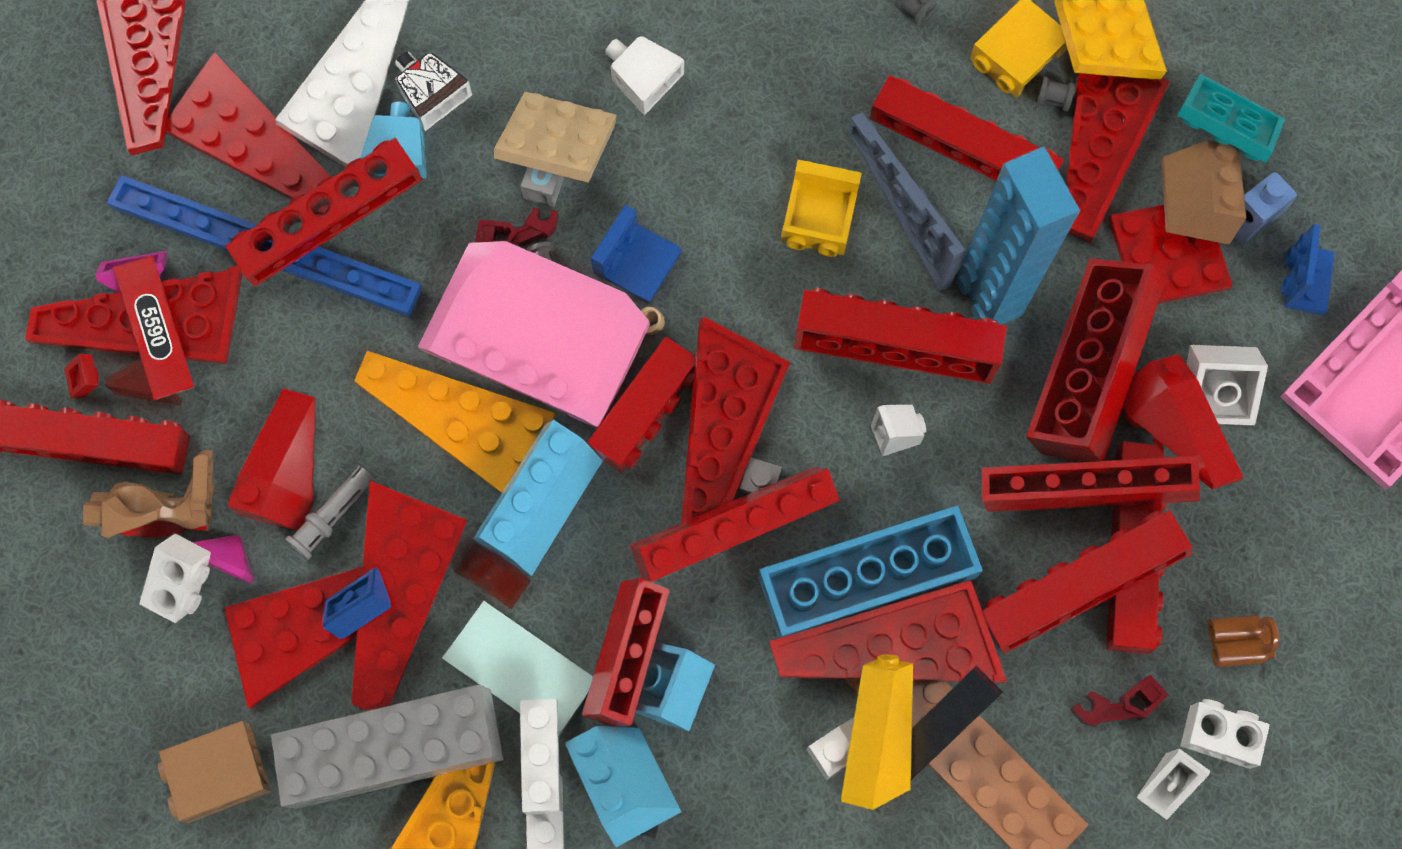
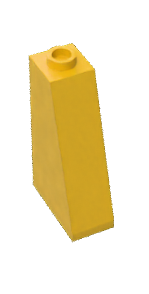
(881, 734)

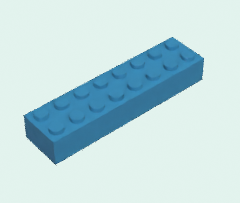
(1016, 237)

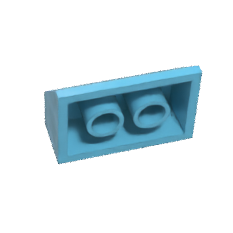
(622, 781)

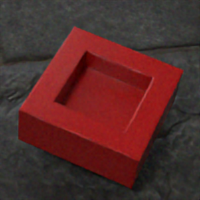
(81, 376)

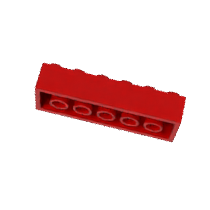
(900, 336)
(1095, 360)

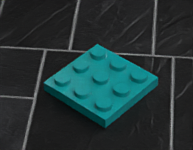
(1231, 118)

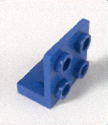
(634, 257)
(1309, 274)

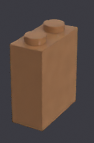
(213, 772)

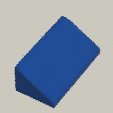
(356, 604)

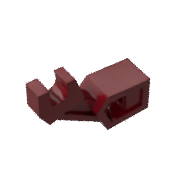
(530, 232)
(1102, 711)

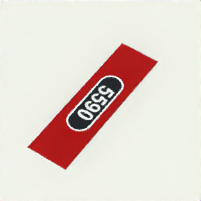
(153, 327)

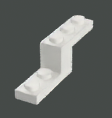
(540, 774)

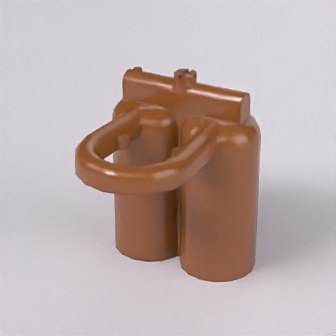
(1242, 640)

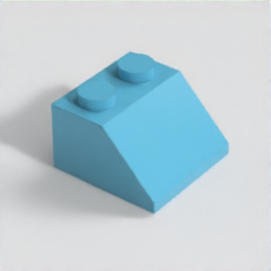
(674, 686)

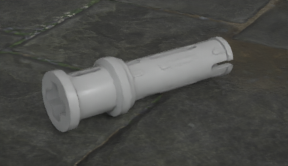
(320, 523)

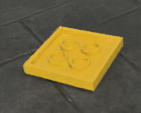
(1110, 38)

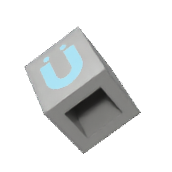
(541, 186)

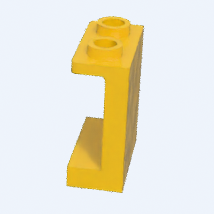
(1018, 47)
(820, 208)

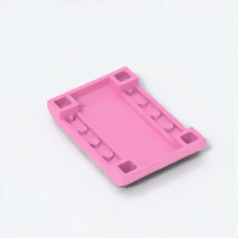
(1357, 388)

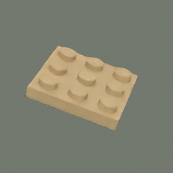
(555, 136)

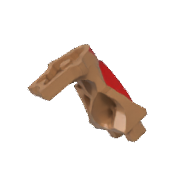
(142, 512)

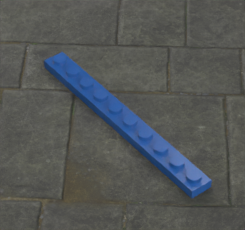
(219, 228)

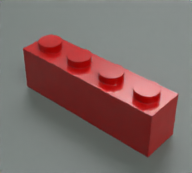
(644, 405)
(626, 652)

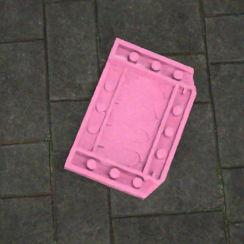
(537, 329)

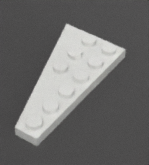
(346, 85)

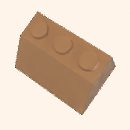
(1204, 192)

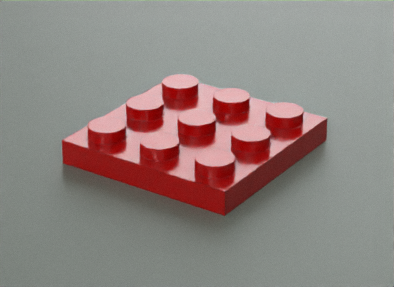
(1183, 262)

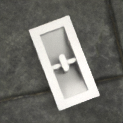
(1172, 782)

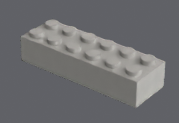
(386, 747)

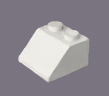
(1230, 380)

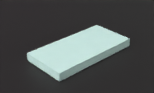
(517, 664)

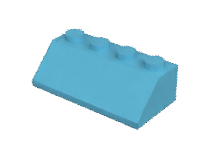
(539, 497)

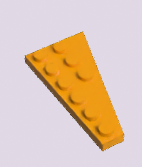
(467, 422)
(449, 811)

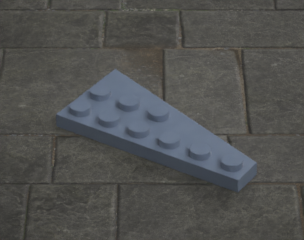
(925, 228)

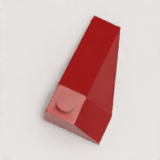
(1174, 410)
(278, 472)

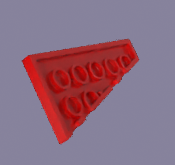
(236, 129)
(1105, 134)
(199, 306)
(728, 410)

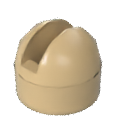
(653, 315)

